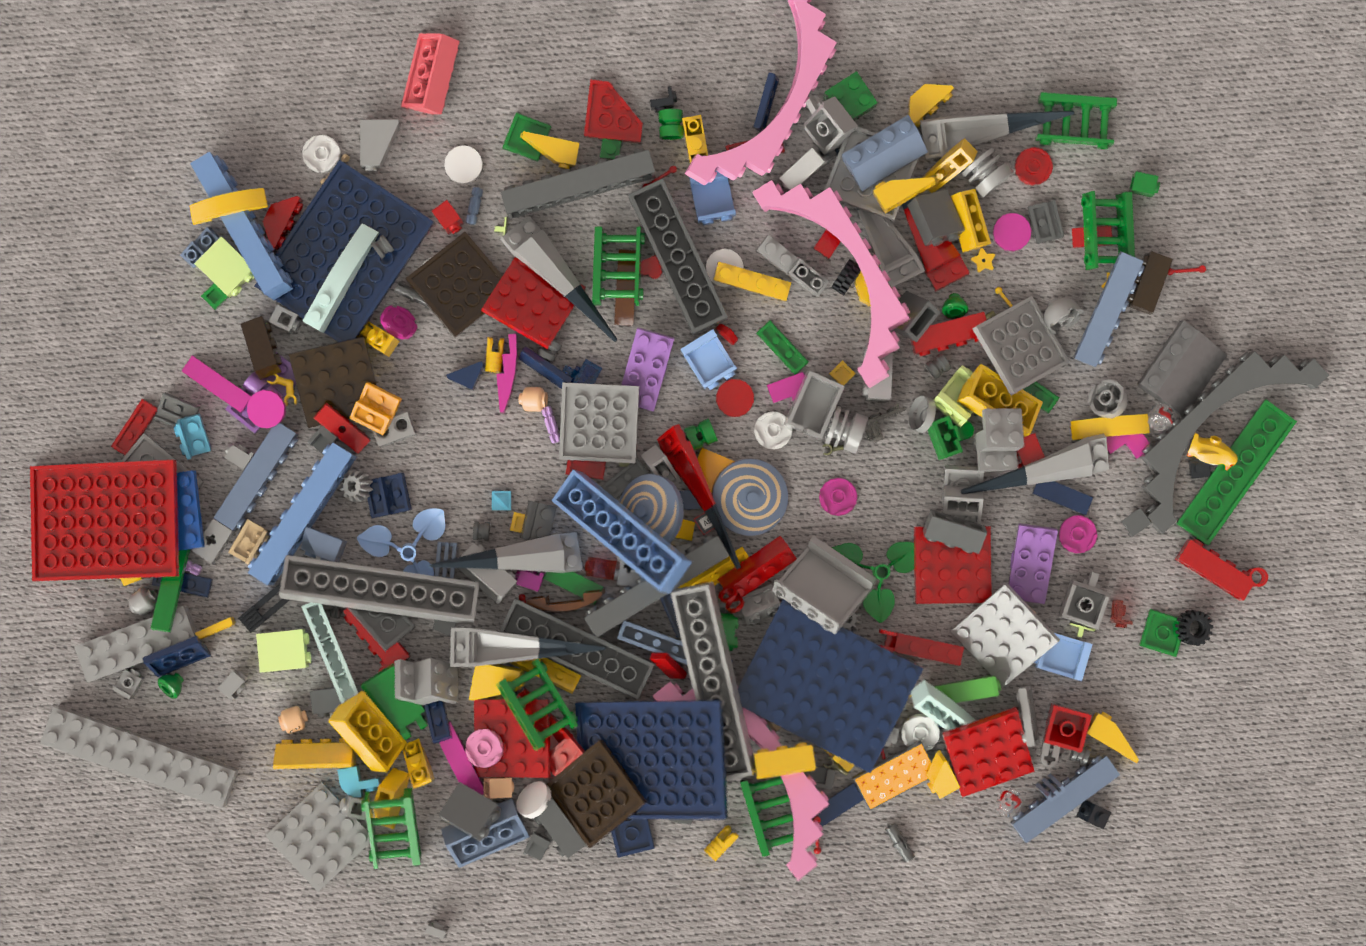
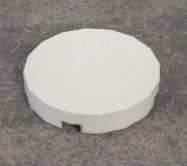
(321, 153)
(463, 164)
(726, 256)
(767, 430)
(921, 728)
(533, 799)

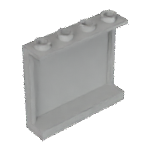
(824, 585)

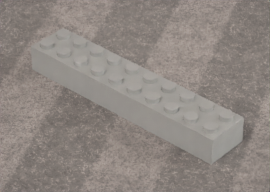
(379, 590)
(713, 671)
(139, 756)

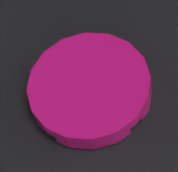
(1012, 232)
(398, 322)
(266, 409)
(836, 491)
(1072, 531)

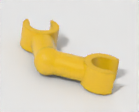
(289, 387)

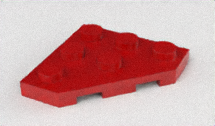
(610, 115)

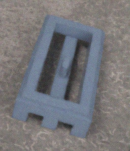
(446, 553)
(1047, 783)

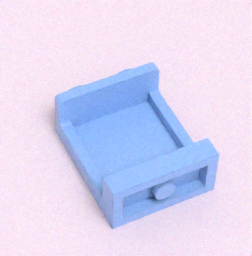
(709, 360)
(1066, 658)

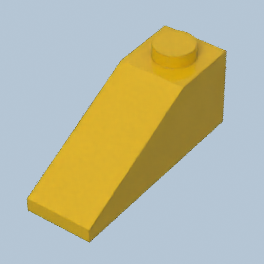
(556, 150)
(951, 164)
(897, 192)
(1109, 734)

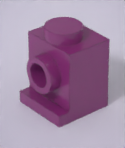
(529, 579)

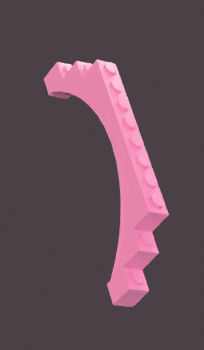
(759, 152)
(886, 309)
(804, 797)

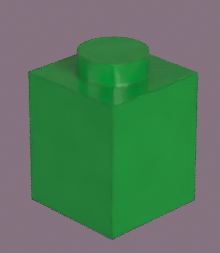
(1144, 184)

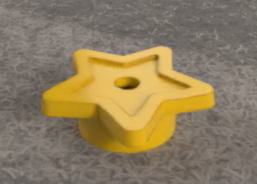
(983, 265)

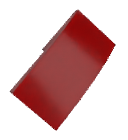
(1078, 235)

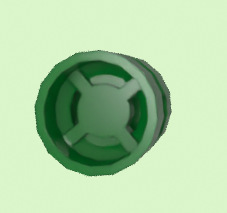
(671, 127)
(707, 433)

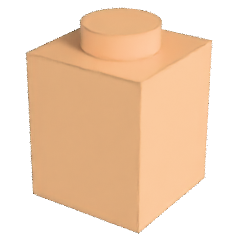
(498, 787)

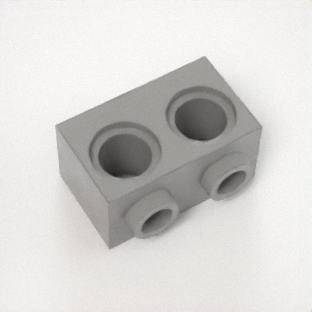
(394, 433)

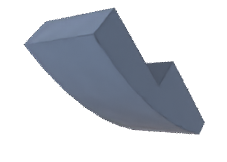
(199, 246)

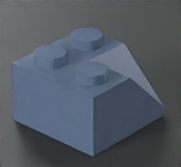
(322, 545)

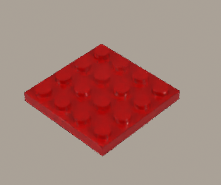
(528, 304)
(950, 573)
(988, 752)
(518, 754)

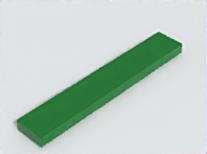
(168, 597)

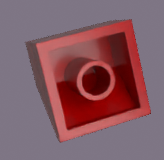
(1066, 727)

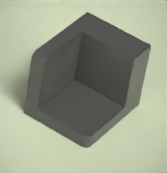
(322, 439)
(1136, 522)
(823, 777)
(537, 846)

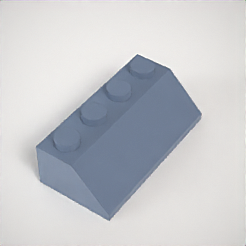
(884, 153)
(503, 833)

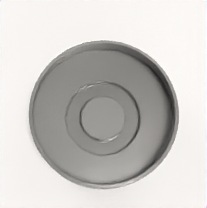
(925, 413)

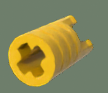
(494, 359)
(721, 843)

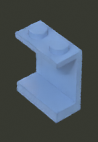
(713, 200)

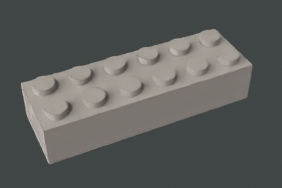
(128, 645)

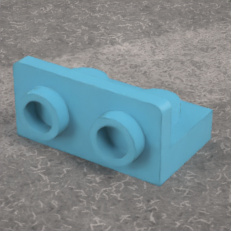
(192, 436)

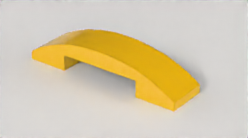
(228, 204)
(1110, 427)

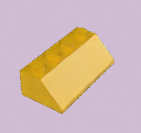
(987, 391)
(368, 732)
(313, 754)

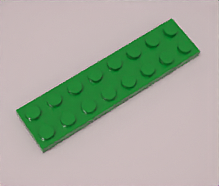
(1226, 488)

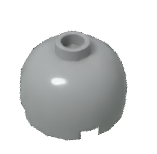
(1062, 313)
(1108, 399)

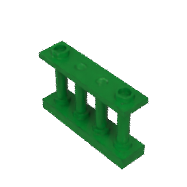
(1086, 104)
(1124, 225)
(601, 257)
(527, 721)
(755, 807)
(408, 818)

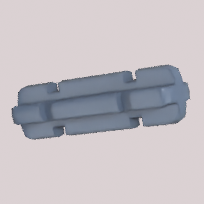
(474, 205)

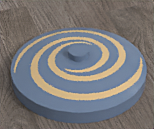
(750, 496)
(656, 503)

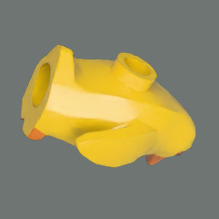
(1212, 451)

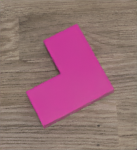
(785, 388)
(1134, 443)

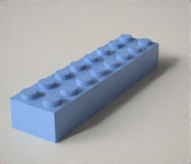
(244, 229)
(302, 514)
(621, 531)

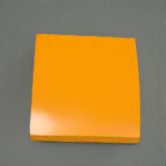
(375, 408)
(712, 465)

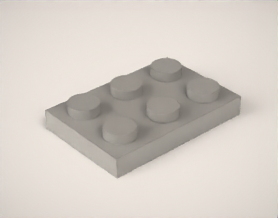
(1028, 716)

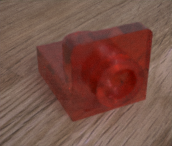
(600, 568)
(1117, 611)

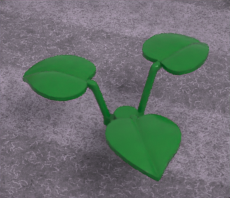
(881, 602)

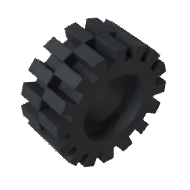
(846, 277)
(1184, 627)

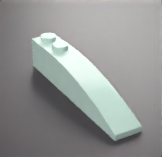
(340, 279)
(330, 651)
(939, 707)

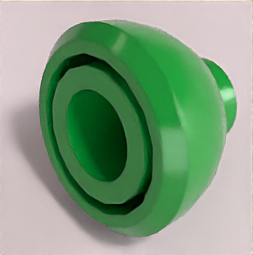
(954, 306)
(171, 685)

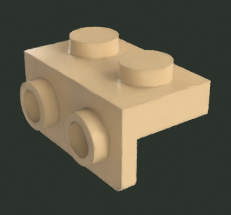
(248, 541)

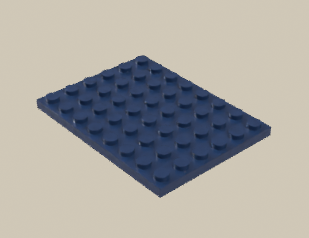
(325, 231)
(828, 686)
(666, 750)

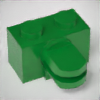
(947, 436)

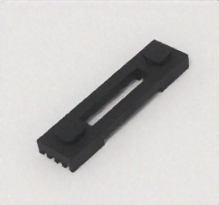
(253, 619)

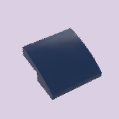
(389, 496)

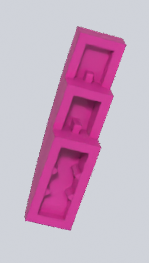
(506, 380)
(216, 384)
(458, 760)

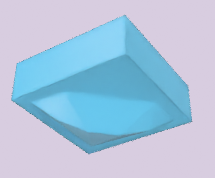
(501, 500)

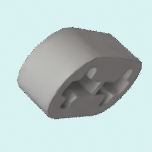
(1045, 751)

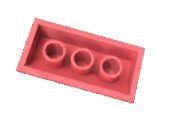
(430, 73)

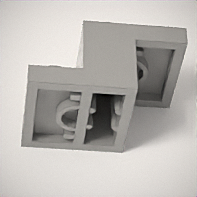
(999, 440)
(960, 505)
(426, 681)

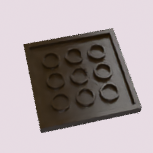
(456, 283)
(332, 375)
(596, 794)

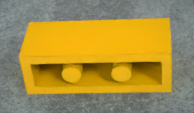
(971, 216)
(784, 761)

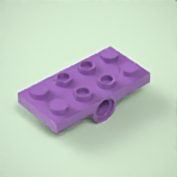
(648, 365)
(254, 384)
(1032, 562)

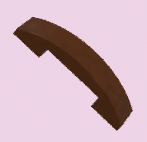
(625, 306)
(544, 603)

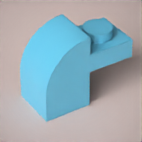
(352, 784)

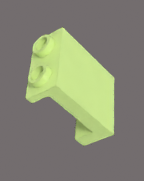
(225, 267)
(947, 398)
(283, 650)

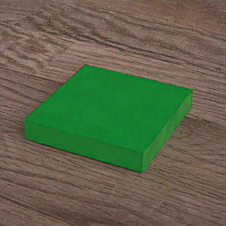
(516, 144)
(1160, 633)

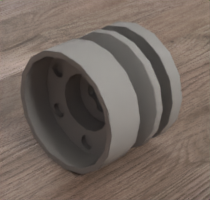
(987, 172)
(846, 429)

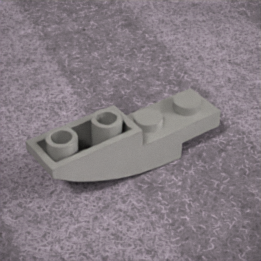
(792, 266)

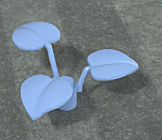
(427, 522)

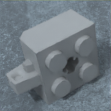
(828, 123)
(1095, 598)

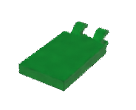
(399, 713)

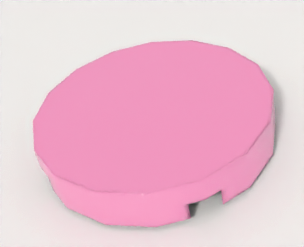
(484, 748)

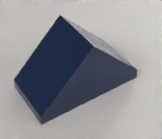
(467, 376)

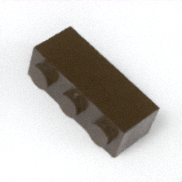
(1150, 282)
(261, 347)

